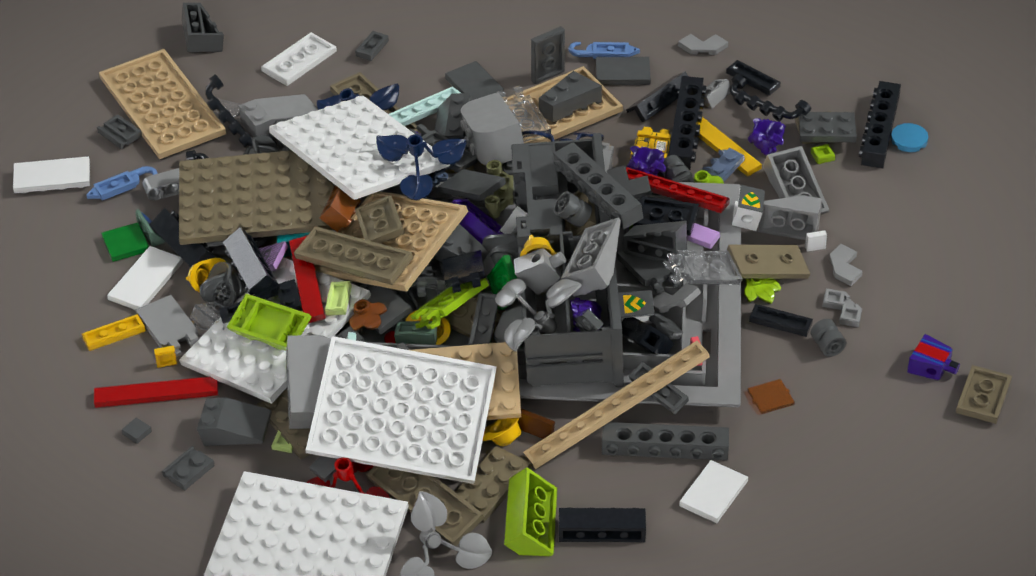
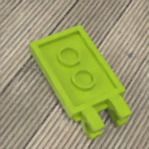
(445, 304)

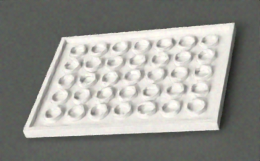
(344, 146)
(252, 363)
(402, 410)
(305, 531)

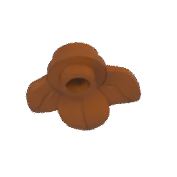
(367, 314)

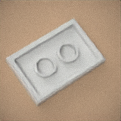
(713, 491)

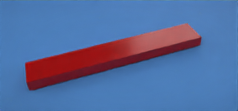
(682, 192)
(307, 284)
(155, 391)

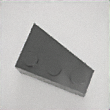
(199, 30)
(569, 95)
(656, 240)
(459, 243)

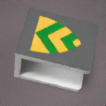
(748, 208)
(637, 305)

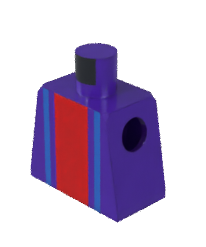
(932, 359)

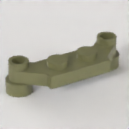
(503, 196)

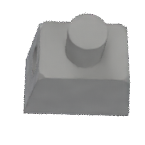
(539, 269)

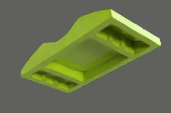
(267, 321)

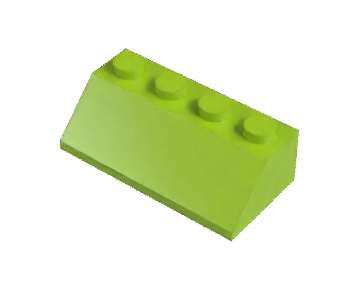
(530, 514)

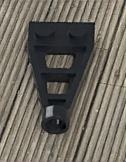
(287, 294)

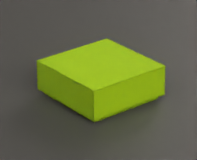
(822, 154)

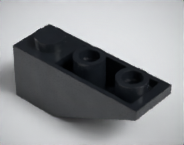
(646, 336)

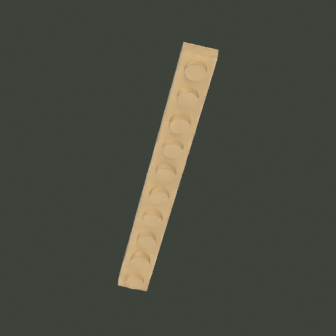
(616, 404)

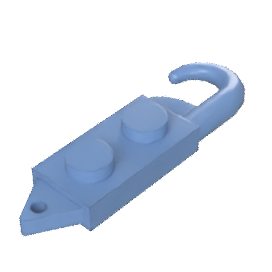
(604, 49)
(118, 183)

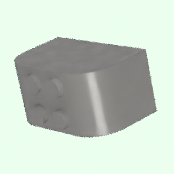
(490, 128)
(305, 368)

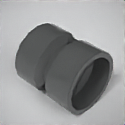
(674, 167)
(573, 209)
(828, 337)

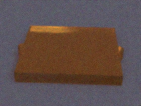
(771, 396)

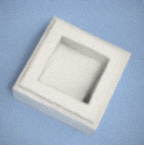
(816, 241)

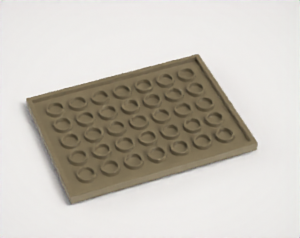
(252, 191)

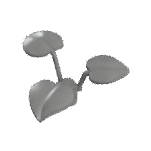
(521, 329)
(427, 514)

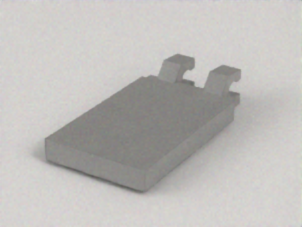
(168, 323)

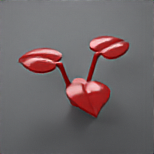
(345, 471)

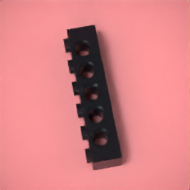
(687, 118)
(881, 124)

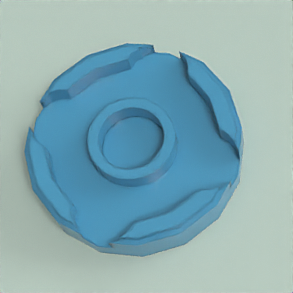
(909, 137)

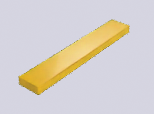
(719, 141)

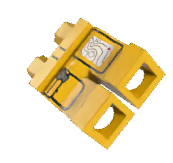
(653, 140)

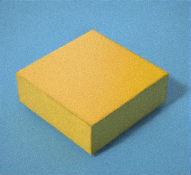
(165, 356)

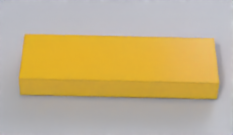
(113, 332)

